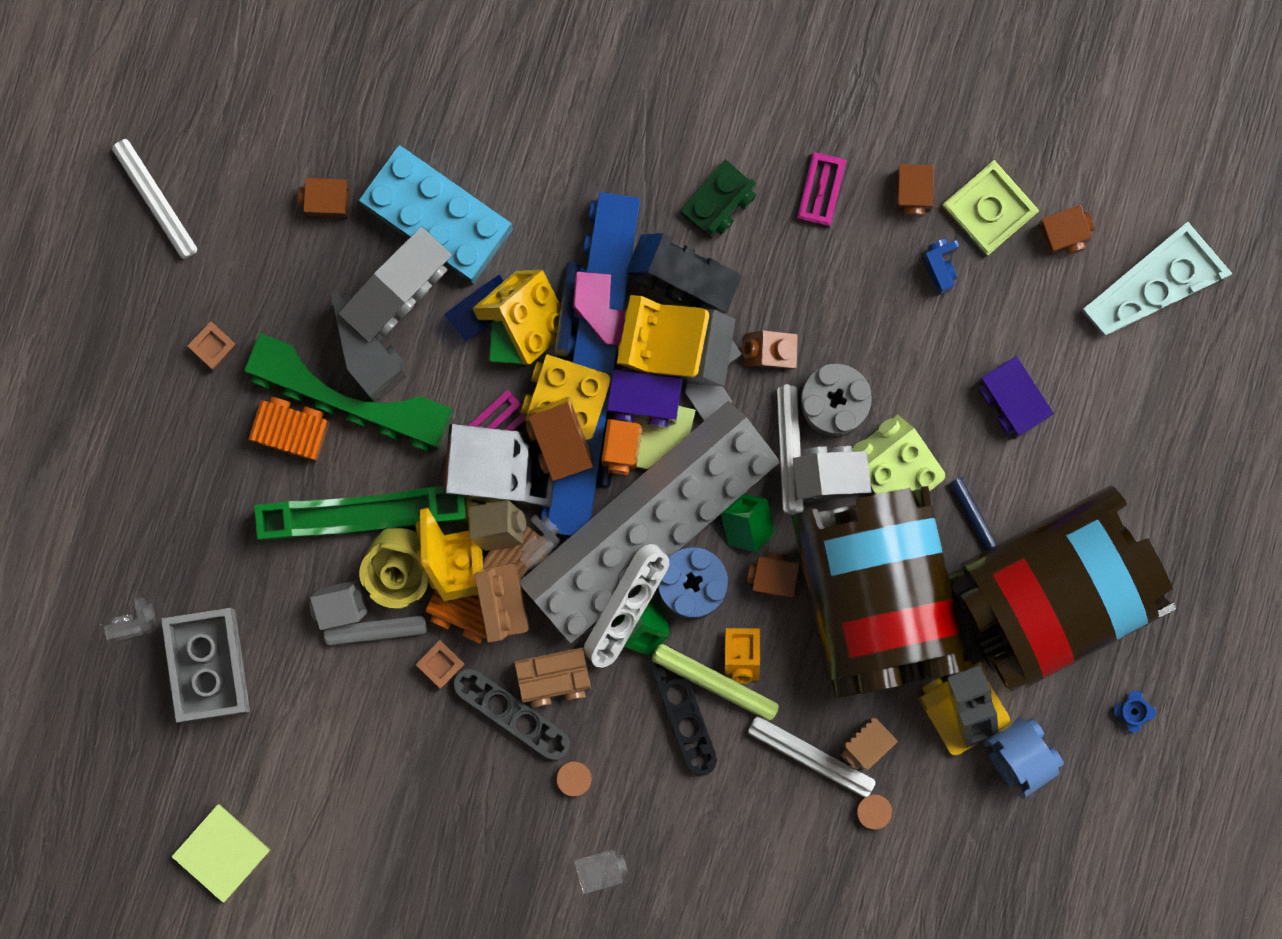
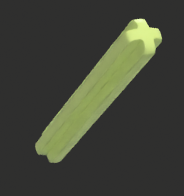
(715, 682)

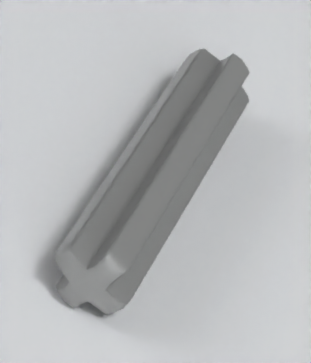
(375, 630)

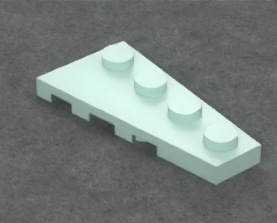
(1163, 277)

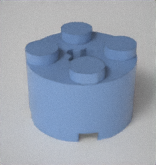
(711, 591)
(1023, 756)

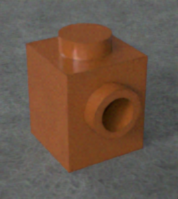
(1067, 230)
(773, 575)

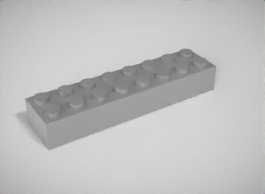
(659, 508)

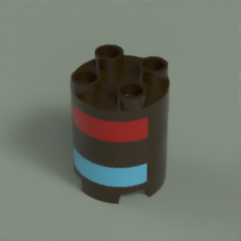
(1061, 590)
(880, 592)

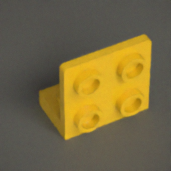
(527, 311)

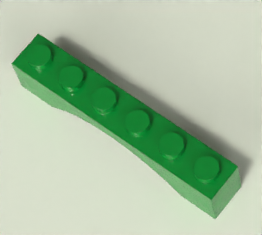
(414, 418)
(355, 514)

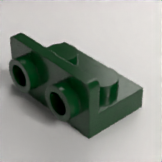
(718, 200)

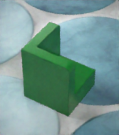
(501, 346)
(748, 523)
(650, 629)

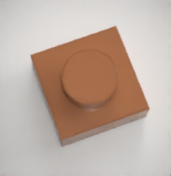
(212, 345)
(440, 664)

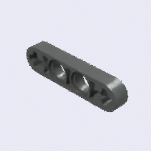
(510, 716)

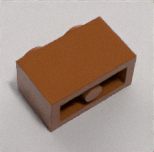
(559, 438)

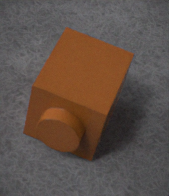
(914, 189)
(324, 198)

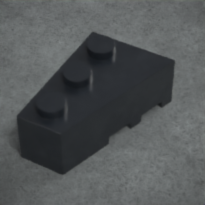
(683, 273)

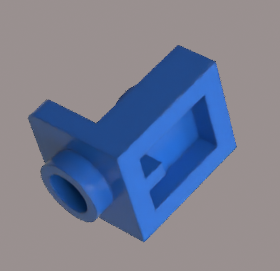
(941, 271)

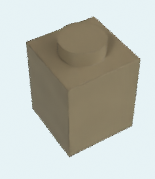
(497, 525)

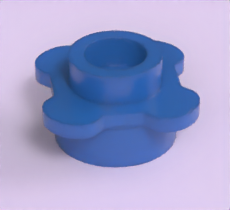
(1144, 713)

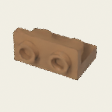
(501, 601)

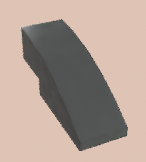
(973, 705)

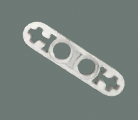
(631, 607)

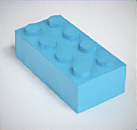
(415, 196)

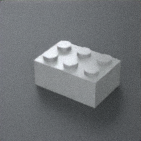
(397, 285)
(205, 665)

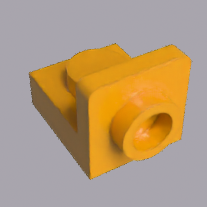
(742, 654)

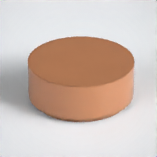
(574, 779)
(874, 812)

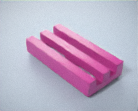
(814, 217)
(515, 405)

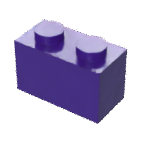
(644, 397)
(1014, 398)

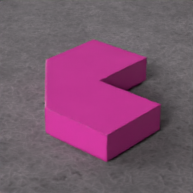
(592, 304)

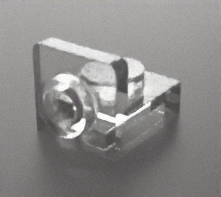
(537, 548)
(125, 627)
(601, 871)

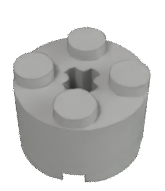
(843, 418)

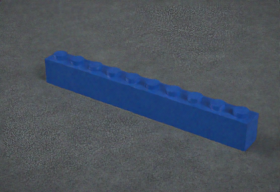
(609, 253)

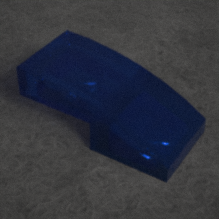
(463, 316)

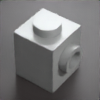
(338, 605)

